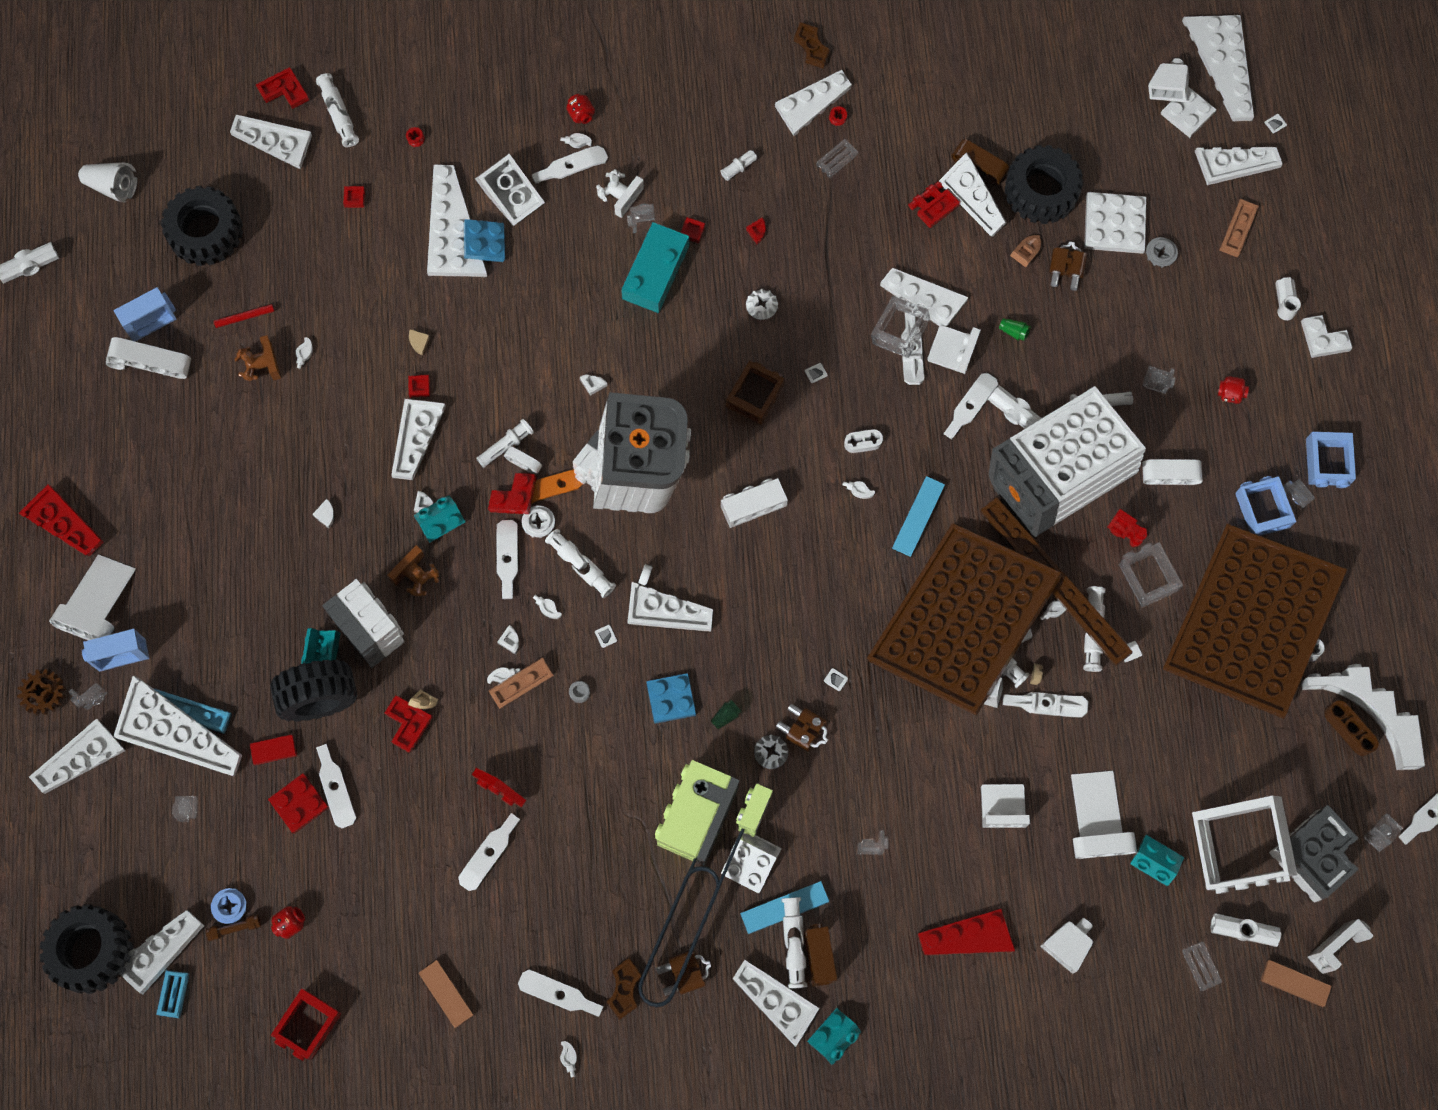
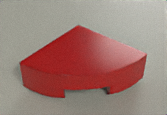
(757, 230)

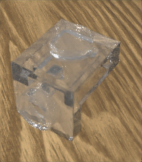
(640, 214)
(91, 697)
(185, 808)

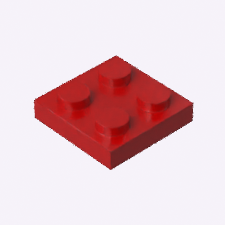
(298, 803)

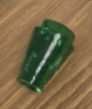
(727, 713)

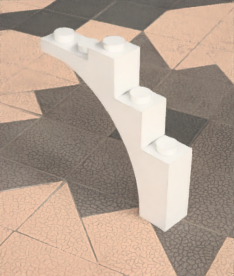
(1400, 729)

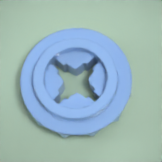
(220, 900)

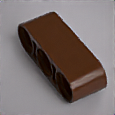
(989, 166)
(1361, 733)

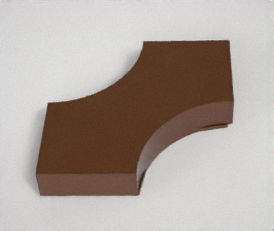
(815, 51)
(622, 1000)

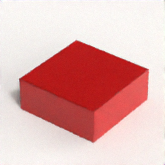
(354, 196)
(693, 229)
(419, 386)

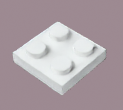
(1188, 115)

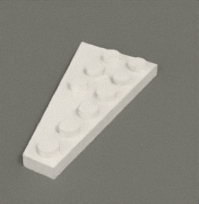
(1224, 56)
(447, 228)
(163, 727)

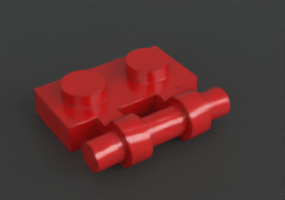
(938, 208)
(1125, 526)

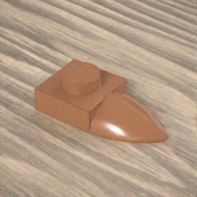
(1027, 250)

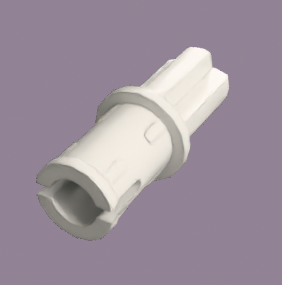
(738, 165)

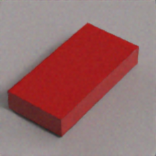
(273, 750)

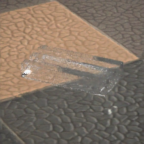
(826, 168)
(1217, 980)

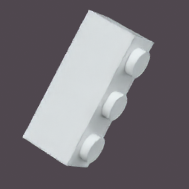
(753, 502)

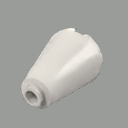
(110, 179)

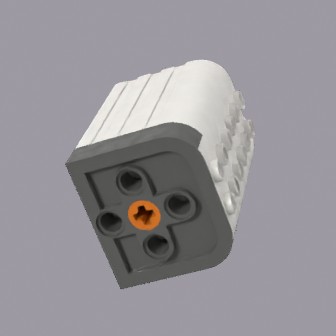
(640, 452)
(1064, 461)

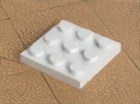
(1115, 222)

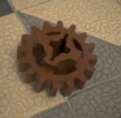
(48, 698)

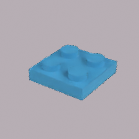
(484, 240)
(671, 698)

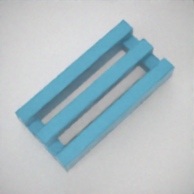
(160, 1011)

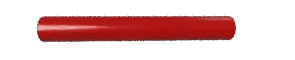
(243, 316)

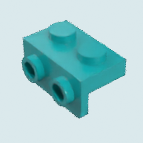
(439, 518)
(320, 645)
(1157, 860)
(834, 1036)

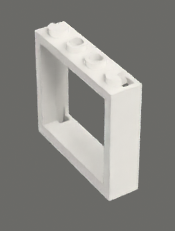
(1207, 852)

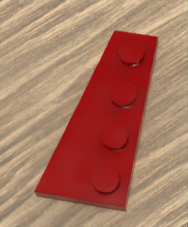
(57, 517)
(973, 935)

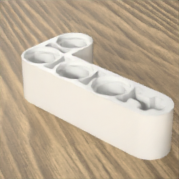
(147, 357)

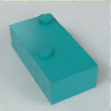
(655, 267)

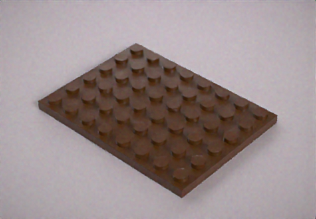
(964, 618)
(1255, 620)

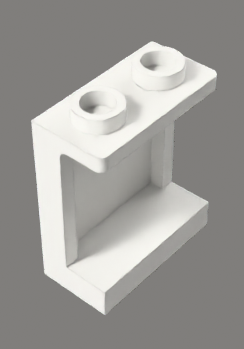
(1323, 955)

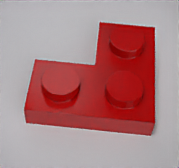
(284, 84)
(518, 499)
(413, 722)
(497, 786)

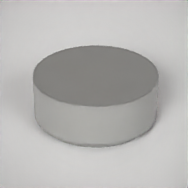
(579, 691)

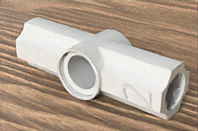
(27, 262)
(1014, 409)
(1258, 933)

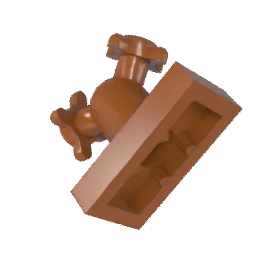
(258, 361)
(409, 568)

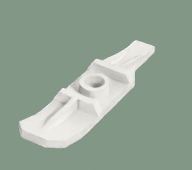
(580, 160)
(912, 366)
(977, 397)
(507, 546)
(1059, 704)
(337, 799)
(1421, 821)
(482, 863)
(547, 988)

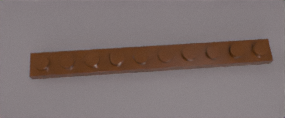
(1065, 590)

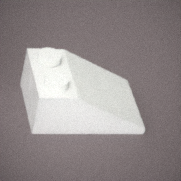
(510, 189)

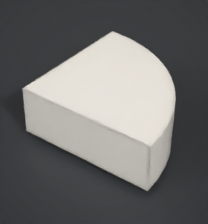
(593, 383)
(422, 501)
(325, 514)
(510, 640)

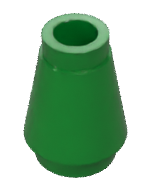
(1016, 329)

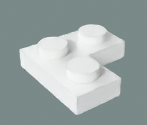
(1323, 343)

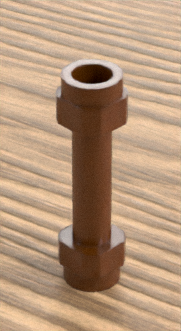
(215, 932)

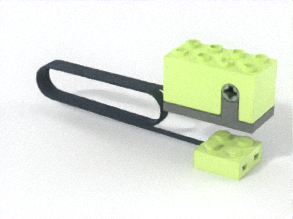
(692, 829)

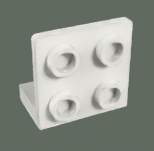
(953, 348)
(1003, 806)
(752, 862)

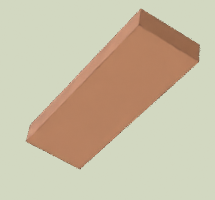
(1239, 228)
(520, 682)
(1295, 983)
(446, 994)

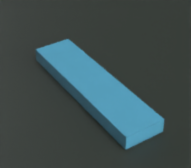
(918, 516)
(206, 715)
(774, 911)

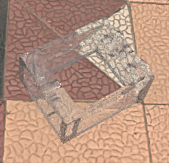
(894, 343)
(1174, 583)

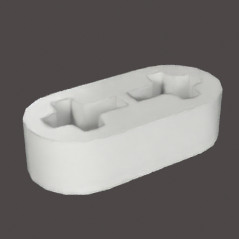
(864, 445)
(523, 460)

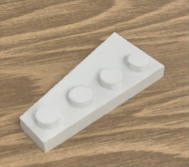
(807, 103)
(275, 139)
(1233, 163)
(971, 192)
(940, 302)
(415, 433)
(661, 610)
(80, 755)
(159, 951)
(780, 1004)

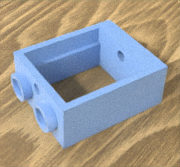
(146, 314)
(1330, 439)
(1274, 484)
(115, 650)

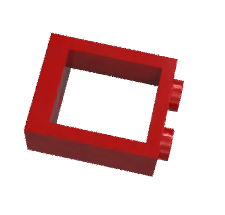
(299, 1052)

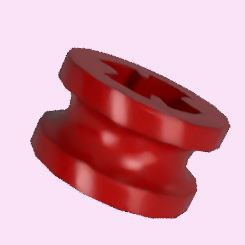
(838, 109)
(418, 140)

